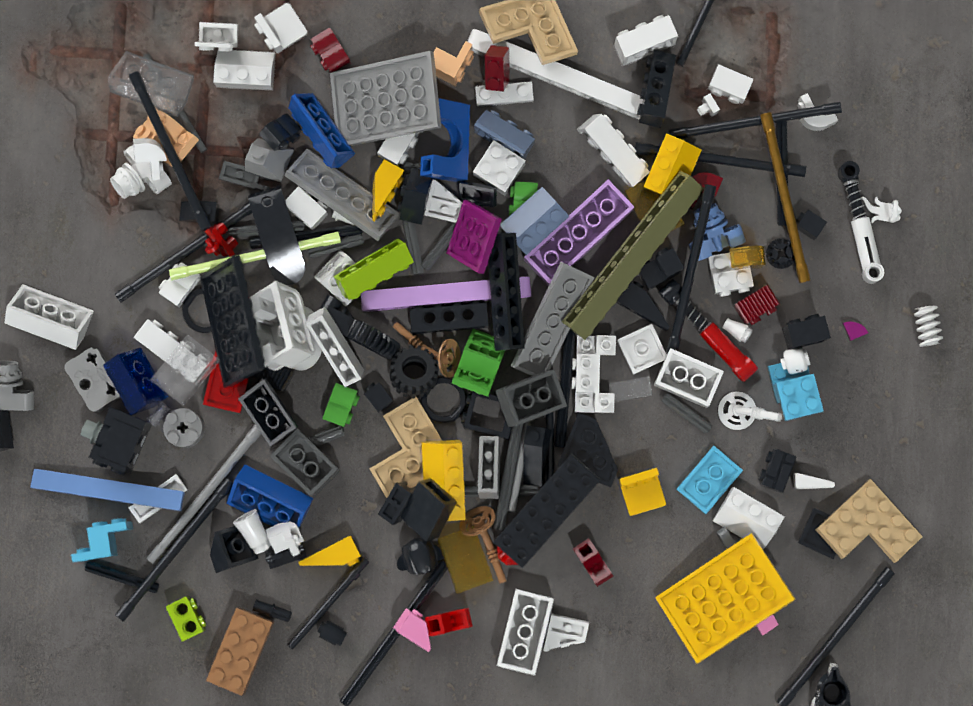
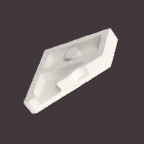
(564, 632)

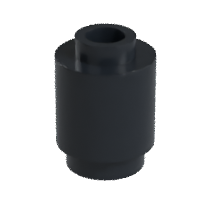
(332, 633)

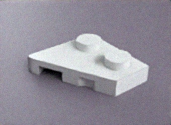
(442, 203)

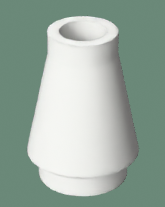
(738, 330)

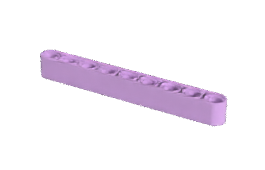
(432, 294)

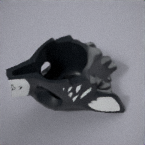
(831, 689)

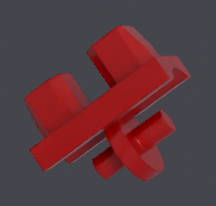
(216, 242)

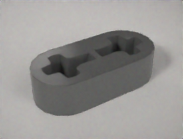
(725, 537)

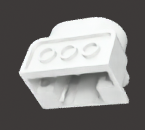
(282, 328)

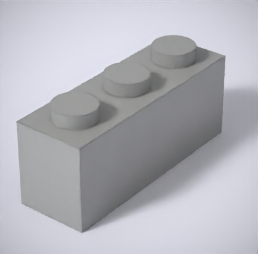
(489, 467)

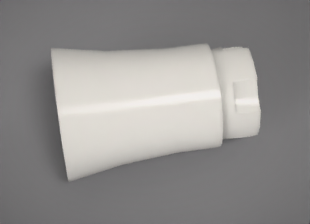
(253, 531)

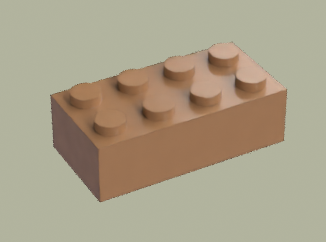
(240, 651)

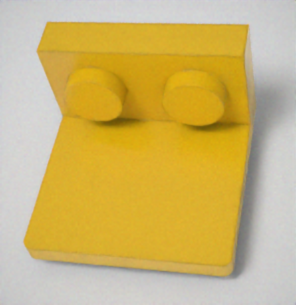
(642, 492)

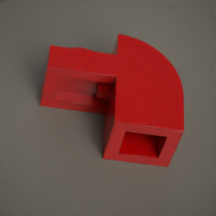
(448, 622)

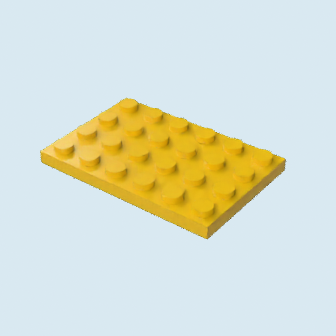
(725, 598)

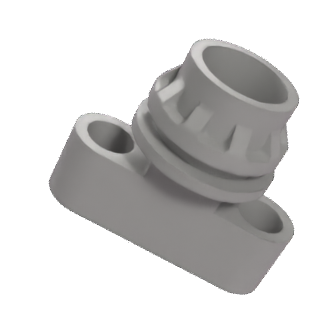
(9, 395)

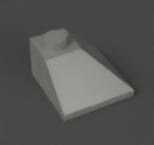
(266, 162)

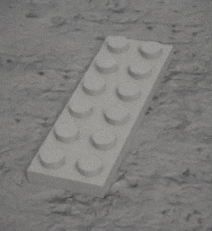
(340, 194)
(546, 329)

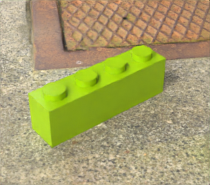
(373, 269)

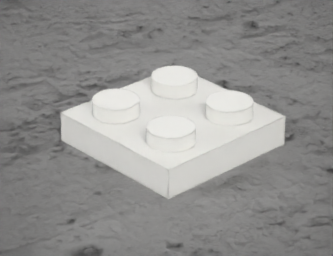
(642, 349)

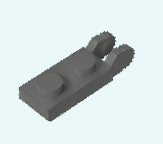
(237, 175)

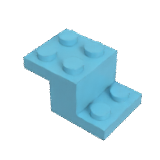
(795, 392)
(102, 540)

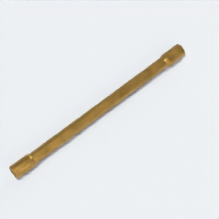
(769, 129)

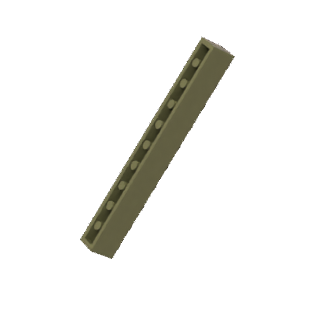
(633, 255)

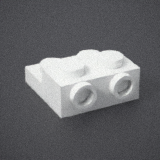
(727, 279)

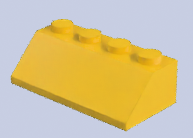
(444, 465)

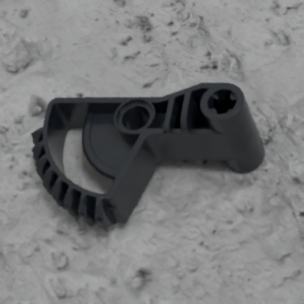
(360, 331)

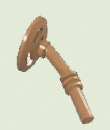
(444, 357)
(481, 528)

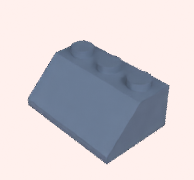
(494, 128)
(534, 220)

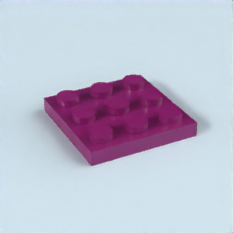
(473, 236)

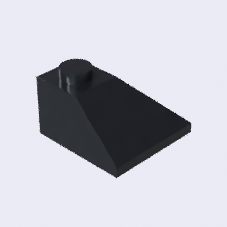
(230, 550)

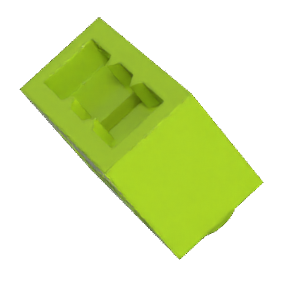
(180, 620)

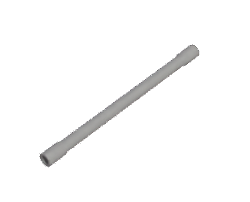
(161, 548)

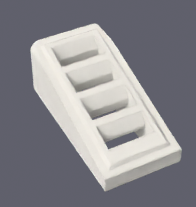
(803, 481)

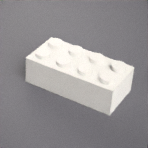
(525, 631)

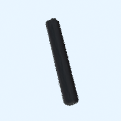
(117, 575)

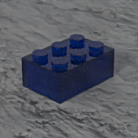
(132, 378)

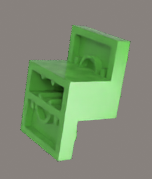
(478, 363)

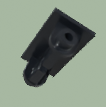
(283, 557)

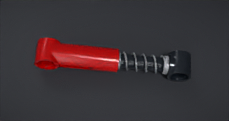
(739, 363)

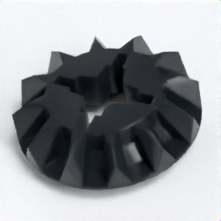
(772, 254)

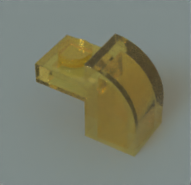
(747, 257)

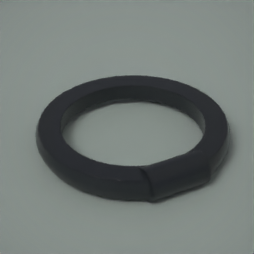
(186, 303)
(459, 411)

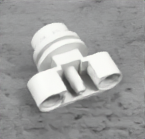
(130, 179)

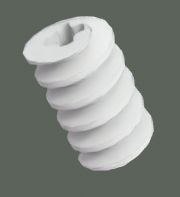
(928, 326)

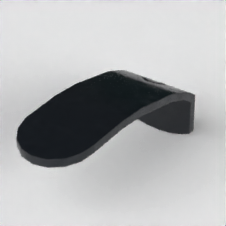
(277, 235)

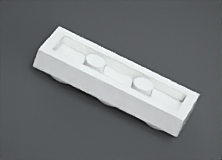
(513, 93)
(142, 512)

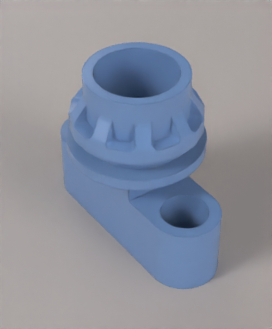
(715, 236)

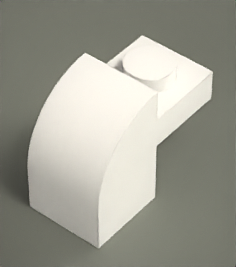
(817, 122)
(150, 151)
(285, 536)

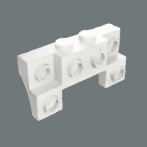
(588, 373)

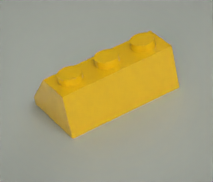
(673, 157)

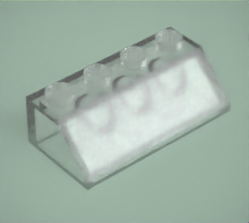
(165, 85)

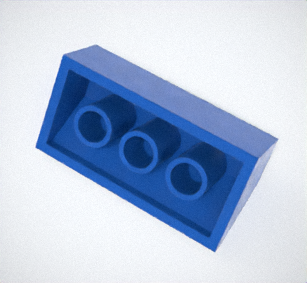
(320, 129)
(270, 497)

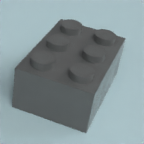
(531, 398)

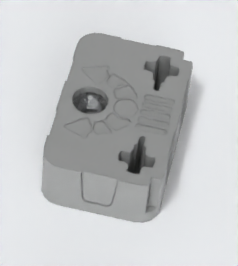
(82, 369)

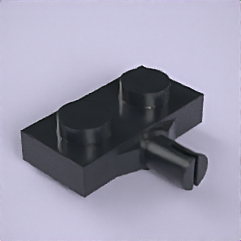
(478, 194)

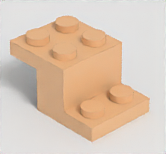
(452, 68)
(180, 138)

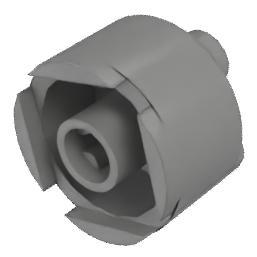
(192, 435)

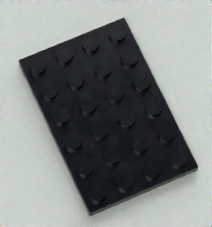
(232, 321)

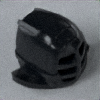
(419, 556)

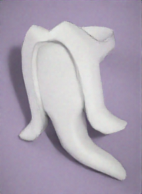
(886, 212)

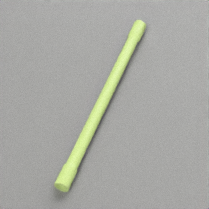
(186, 271)

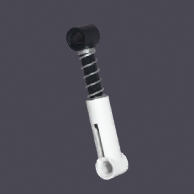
(861, 225)

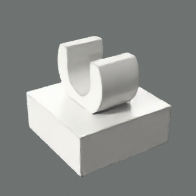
(709, 105)

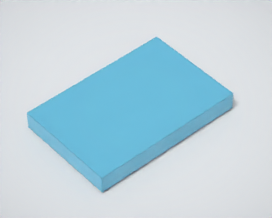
(709, 479)

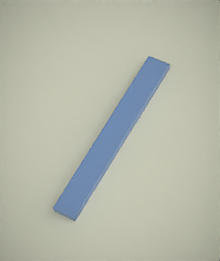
(107, 489)

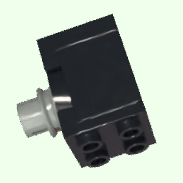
(117, 440)

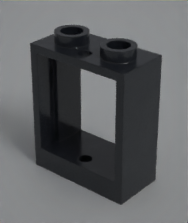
(471, 398)

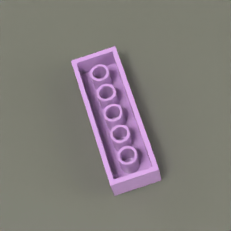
(580, 231)

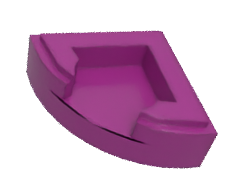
(854, 330)

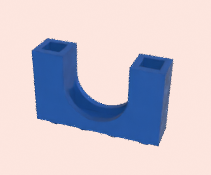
(454, 166)

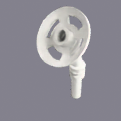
(741, 411)

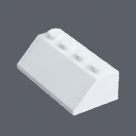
(48, 316)

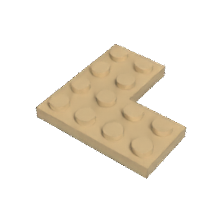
(537, 18)
(410, 427)
(873, 515)

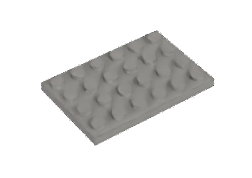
(386, 99)

